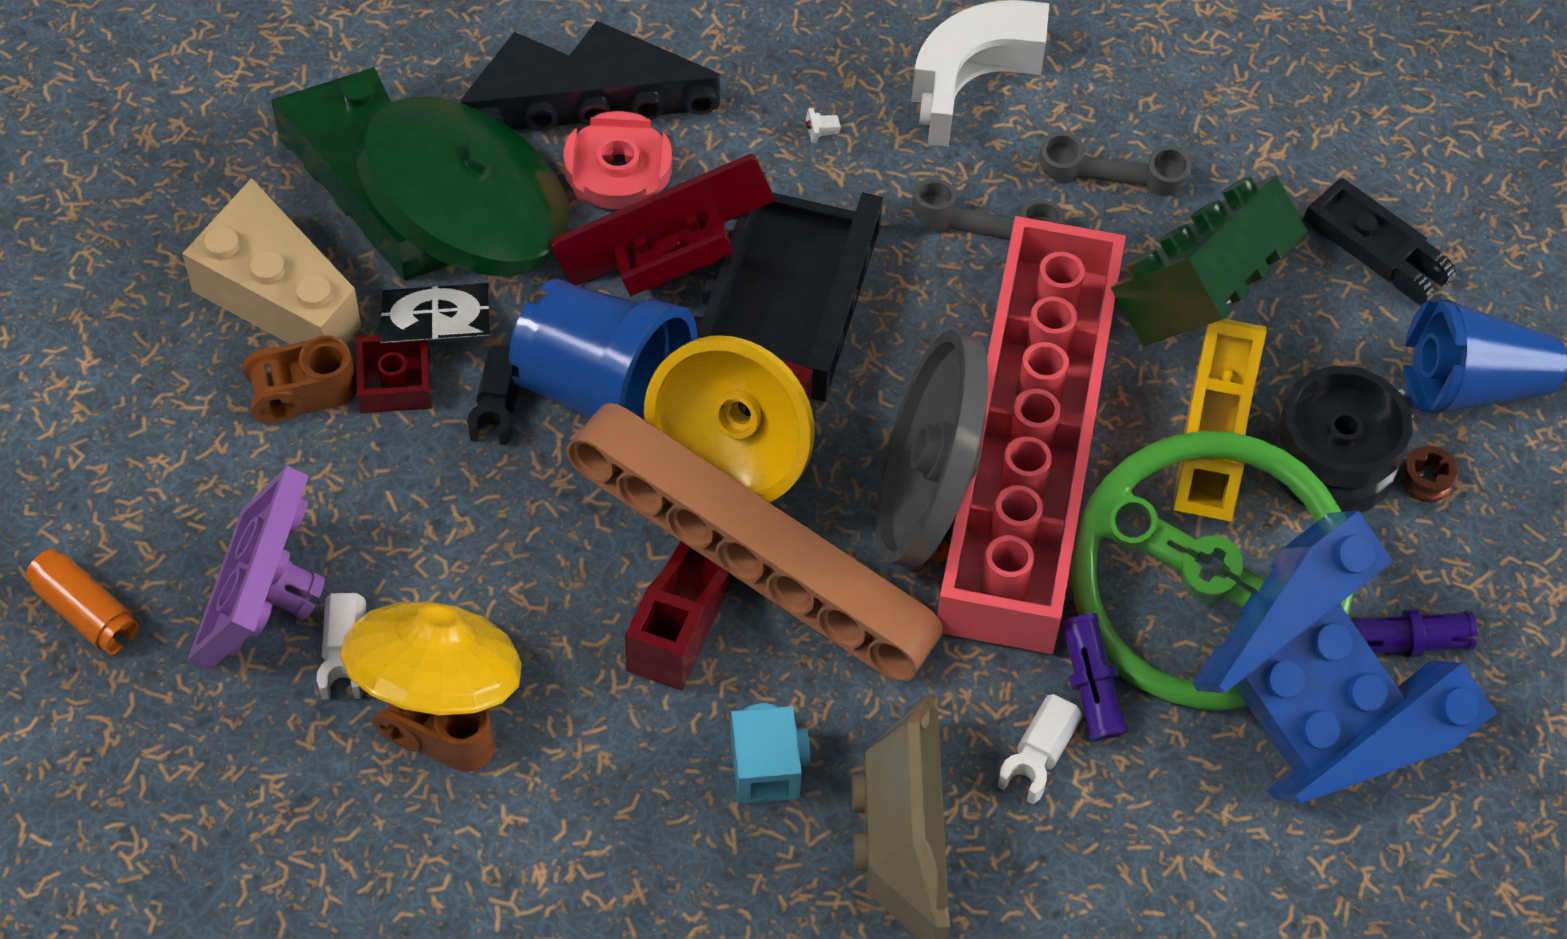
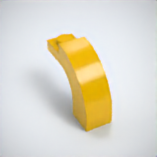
(1219, 403)

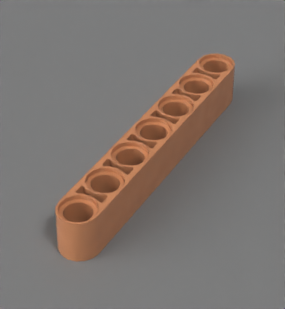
(755, 542)

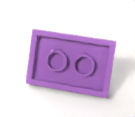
(257, 573)

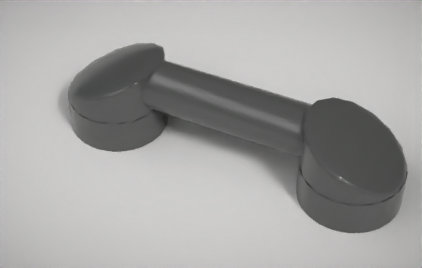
(1163, 175)
(935, 208)

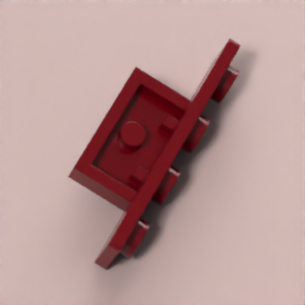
(666, 231)

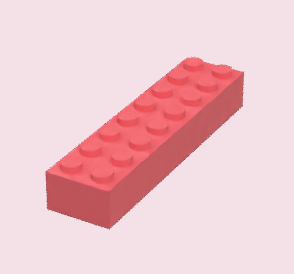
(1044, 386)

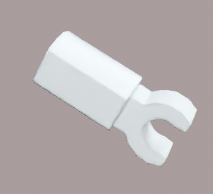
(340, 614)
(1042, 745)

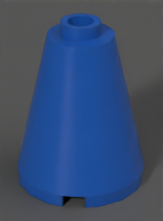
(1477, 359)

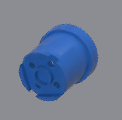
(595, 346)

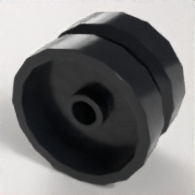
(1347, 432)

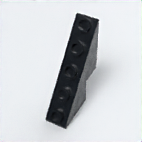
(606, 72)

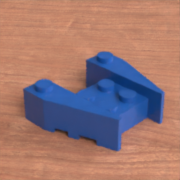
(1319, 680)

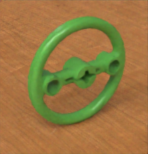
(1115, 498)

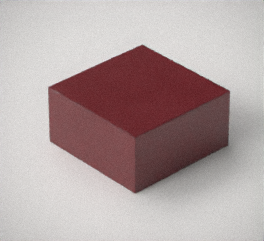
(392, 375)

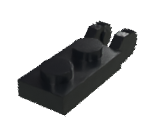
(1380, 240)

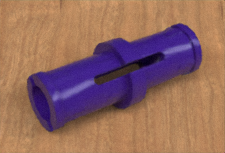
(1418, 632)
(1102, 713)

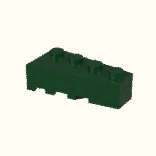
(324, 133)
(1209, 261)

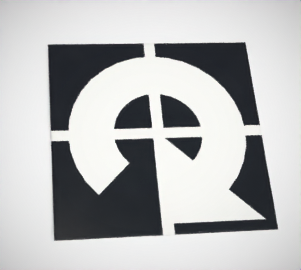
(435, 312)

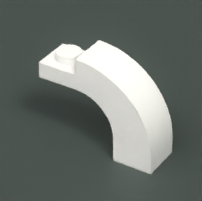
(972, 43)

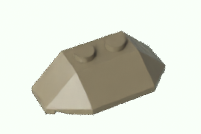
(905, 822)

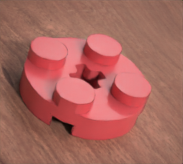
(610, 185)

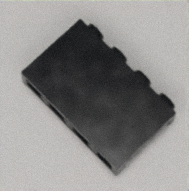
(794, 280)

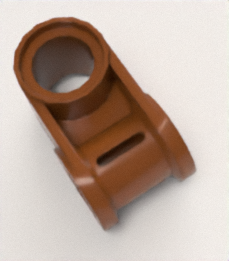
(300, 378)
(435, 733)

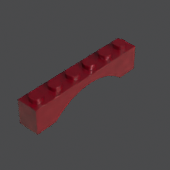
(682, 604)

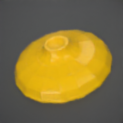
(431, 658)

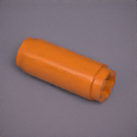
(80, 600)

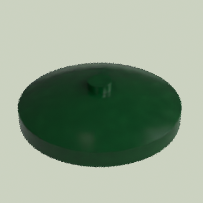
(462, 186)

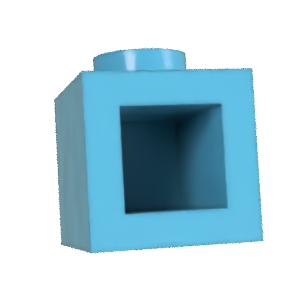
(768, 753)

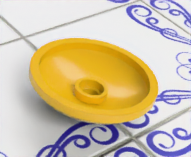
(697, 400)

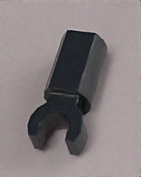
(495, 395)

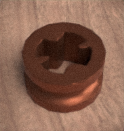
(1445, 472)

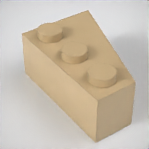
(270, 272)

